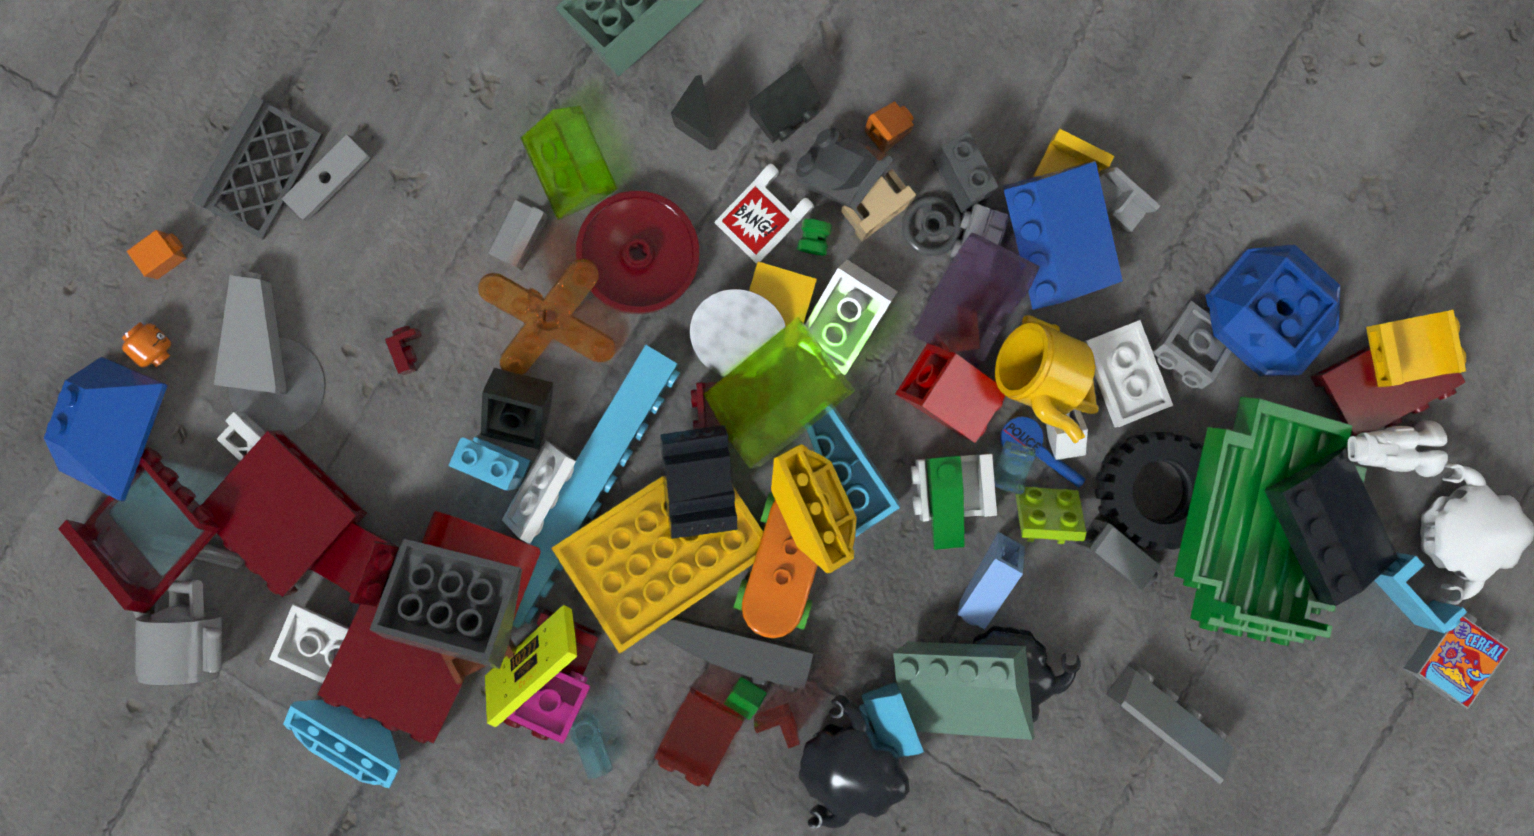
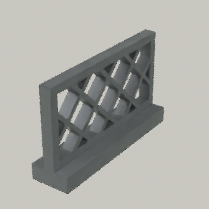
(231, 159)

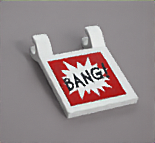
(759, 219)

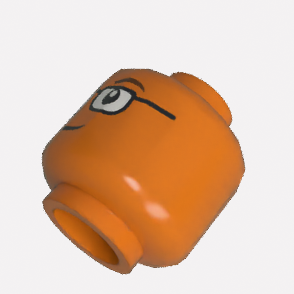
(146, 345)

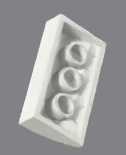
(308, 643)

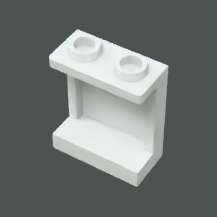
(977, 485)

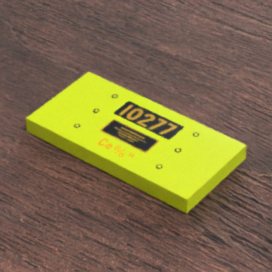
(534, 664)

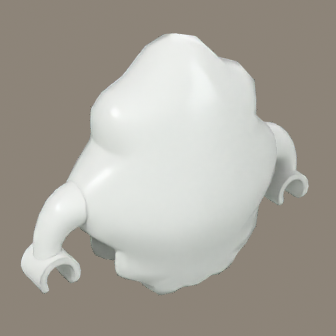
(1473, 532)

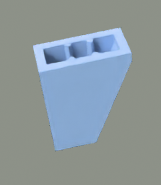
(992, 581)

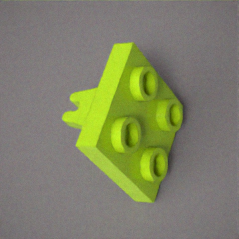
(1051, 514)

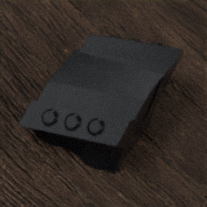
(698, 482)

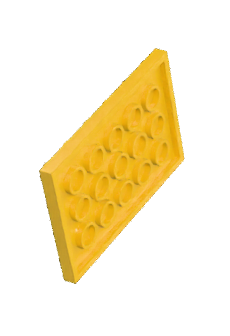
(640, 575)

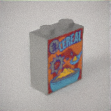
(1458, 661)

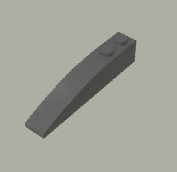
(742, 652)

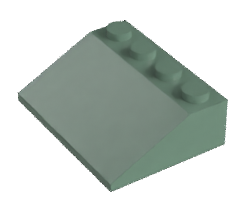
(623, 28)
(966, 688)

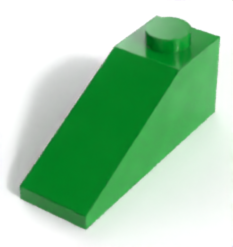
(946, 501)

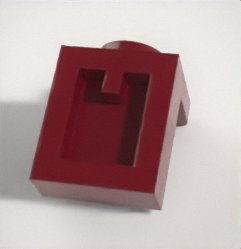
(403, 355)

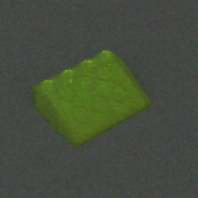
(777, 394)

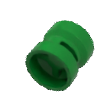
(814, 237)

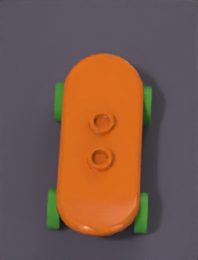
(780, 580)

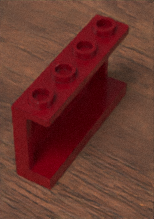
(1365, 406)

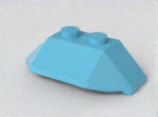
(345, 740)

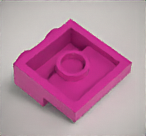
(554, 706)

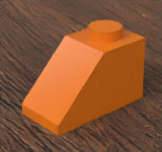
(889, 126)

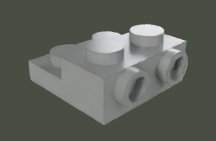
(1192, 348)

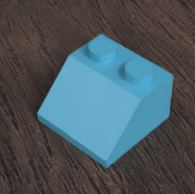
(891, 719)

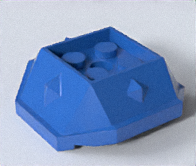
(1247, 315)

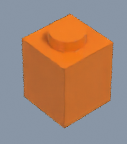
(157, 254)

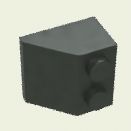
(785, 104)
(515, 408)

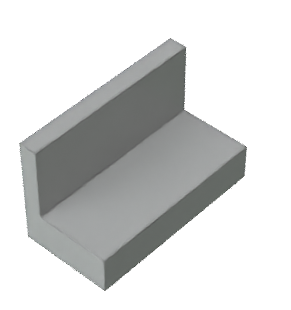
(518, 234)

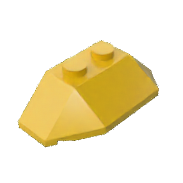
(814, 507)

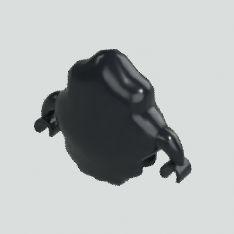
(1041, 676)
(850, 770)

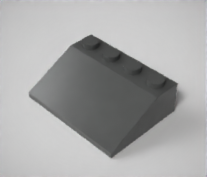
(449, 603)

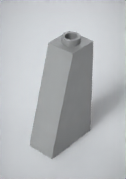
(250, 338)

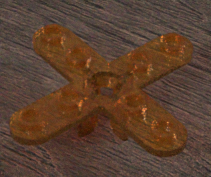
(532, 309)

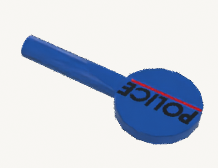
(1029, 434)

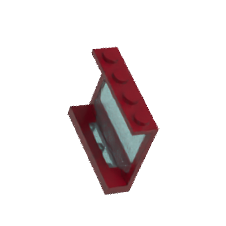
(147, 539)

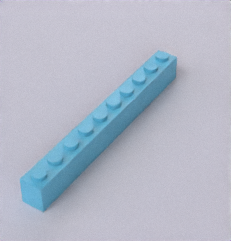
(596, 467)

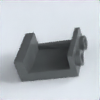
(965, 172)

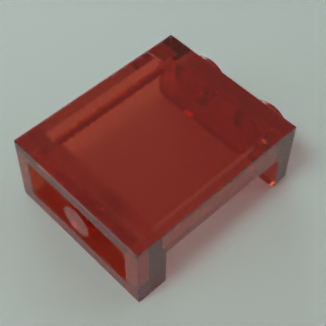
(698, 737)

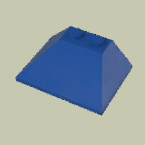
(103, 425)

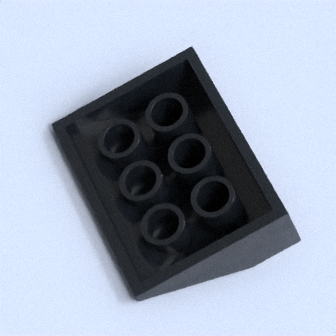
(1332, 527)

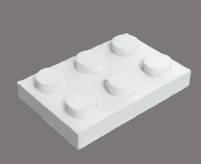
(1128, 374)
(538, 492)

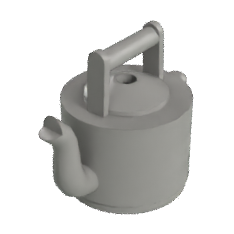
(178, 640)

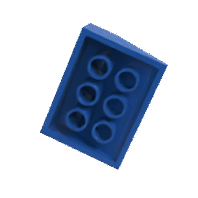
(1065, 231)

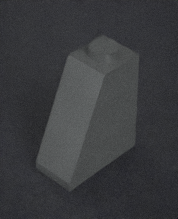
(1119, 554)

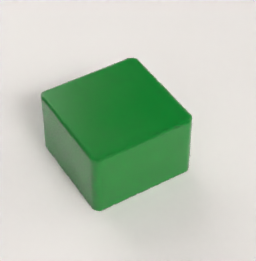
(745, 698)

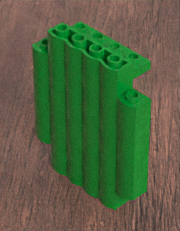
(1232, 536)

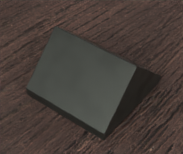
(693, 116)

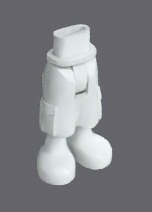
(1396, 448)

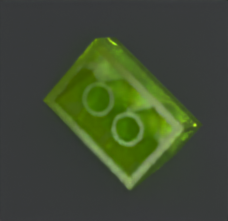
(568, 161)

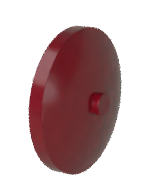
(641, 251)

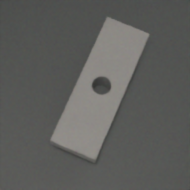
(312, 191)

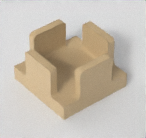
(880, 205)

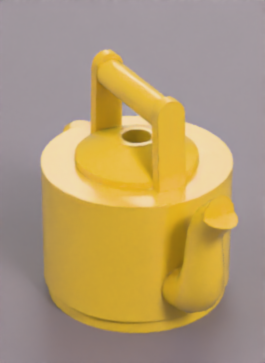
(1048, 373)

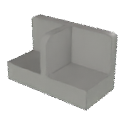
(1125, 199)

